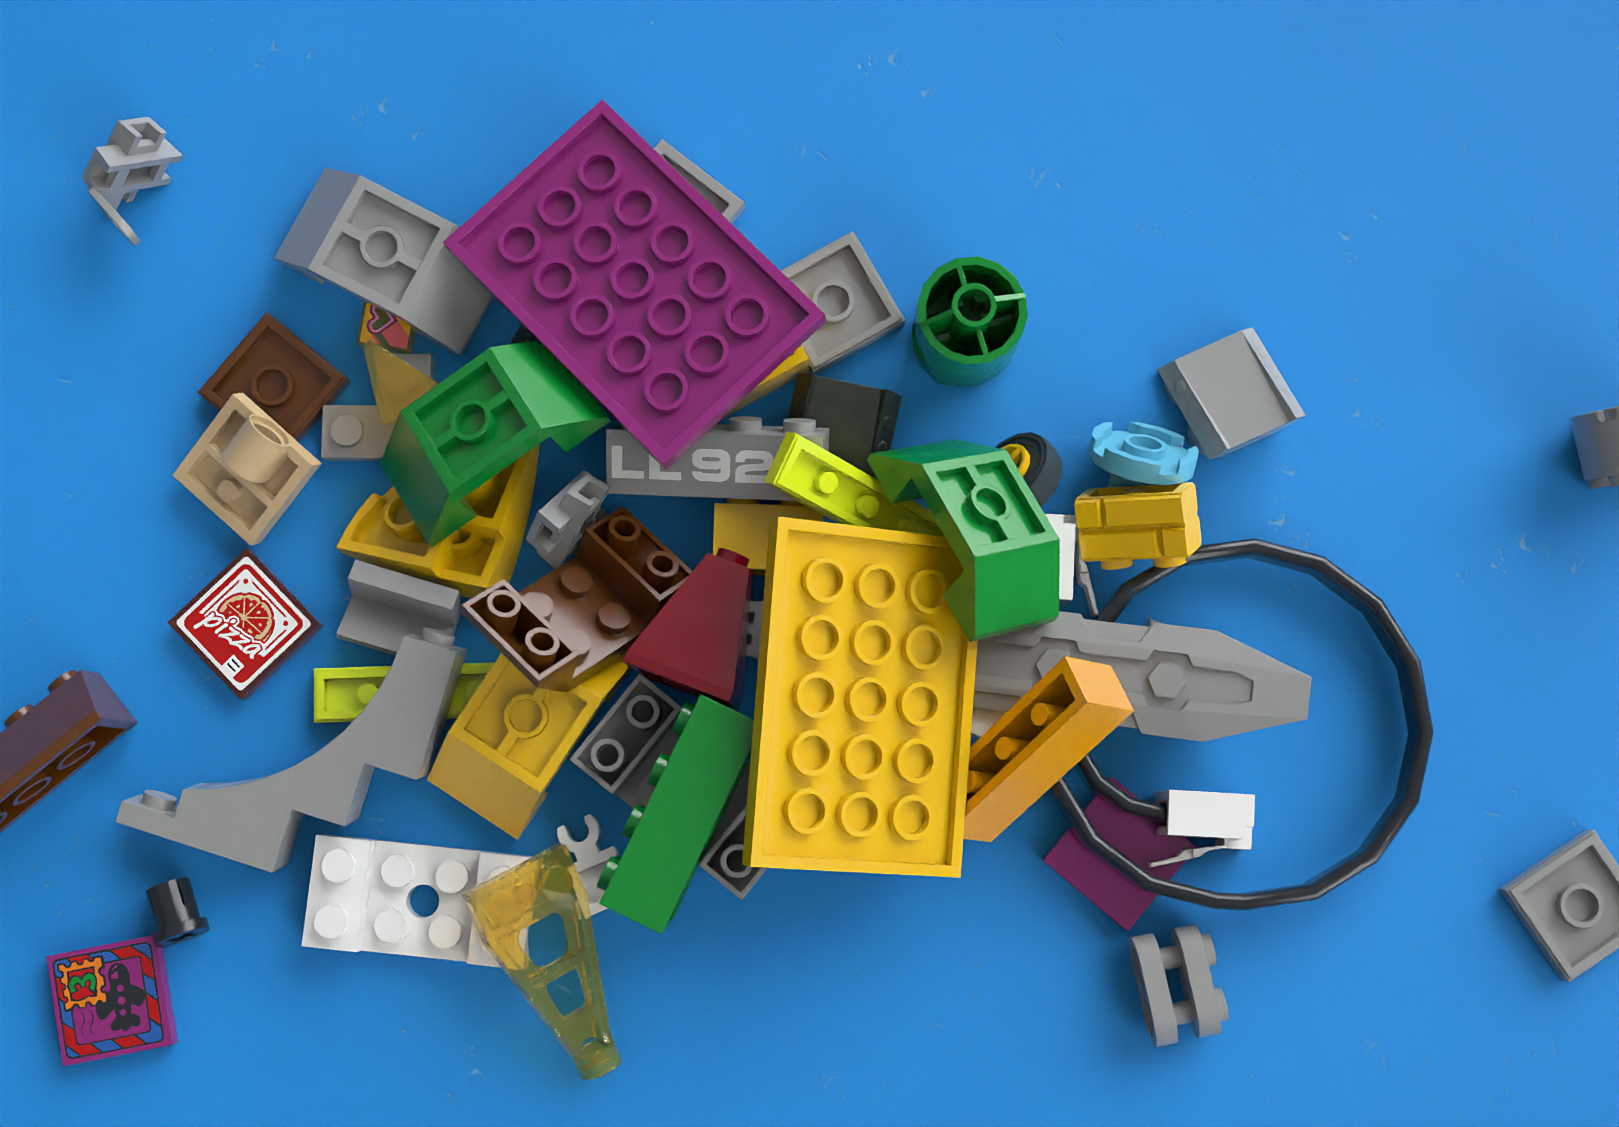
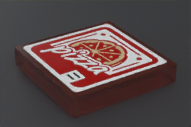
(245, 624)

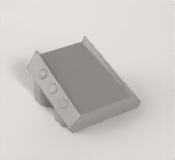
(1230, 394)

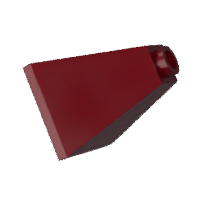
(701, 632)

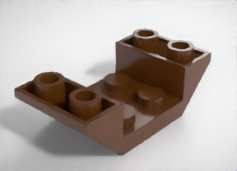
(584, 609)

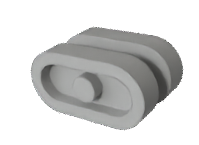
(1192, 956)

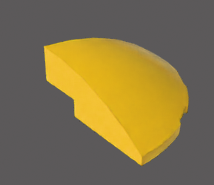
(468, 558)

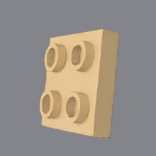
(246, 469)

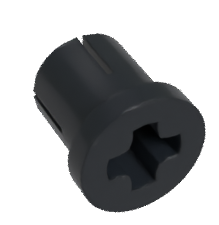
(175, 912)

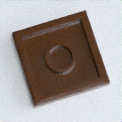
(278, 376)

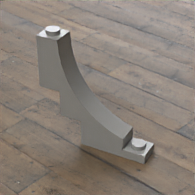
(262, 816)

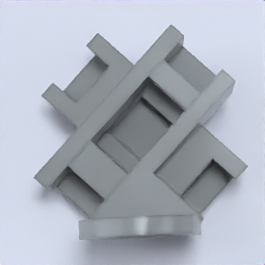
(129, 162)
(564, 518)

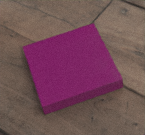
(1131, 836)

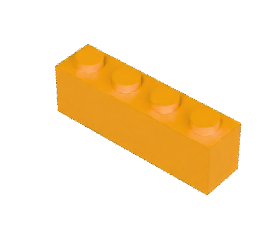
(1040, 742)

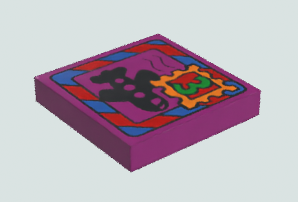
(111, 1000)

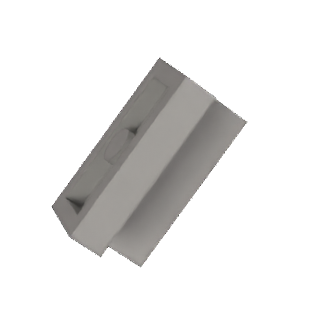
(394, 605)

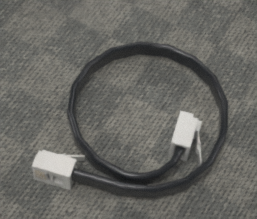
(1231, 815)

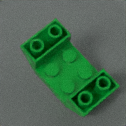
(478, 427)
(991, 526)

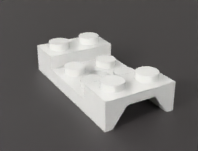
(365, 889)

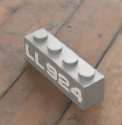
(722, 464)

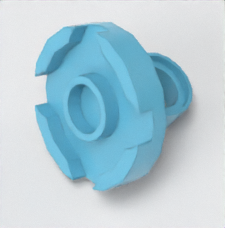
(1142, 455)

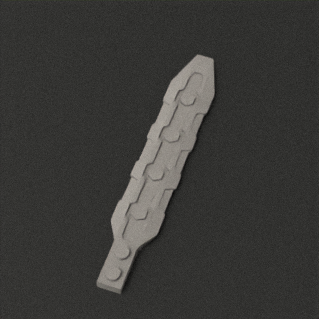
(1174, 676)

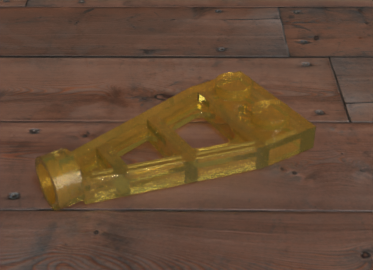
(519, 899)

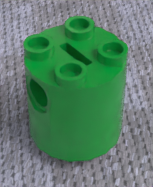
(968, 321)

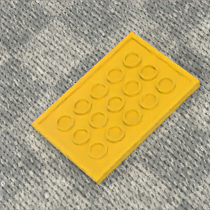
(859, 704)

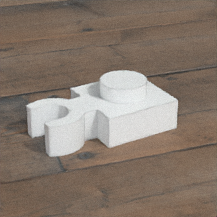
(590, 859)

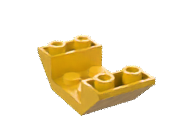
(516, 741)

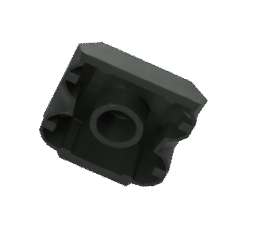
(857, 416)

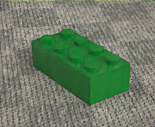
(680, 815)

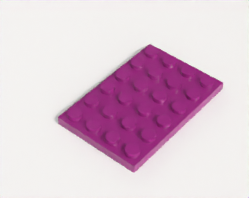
(635, 283)

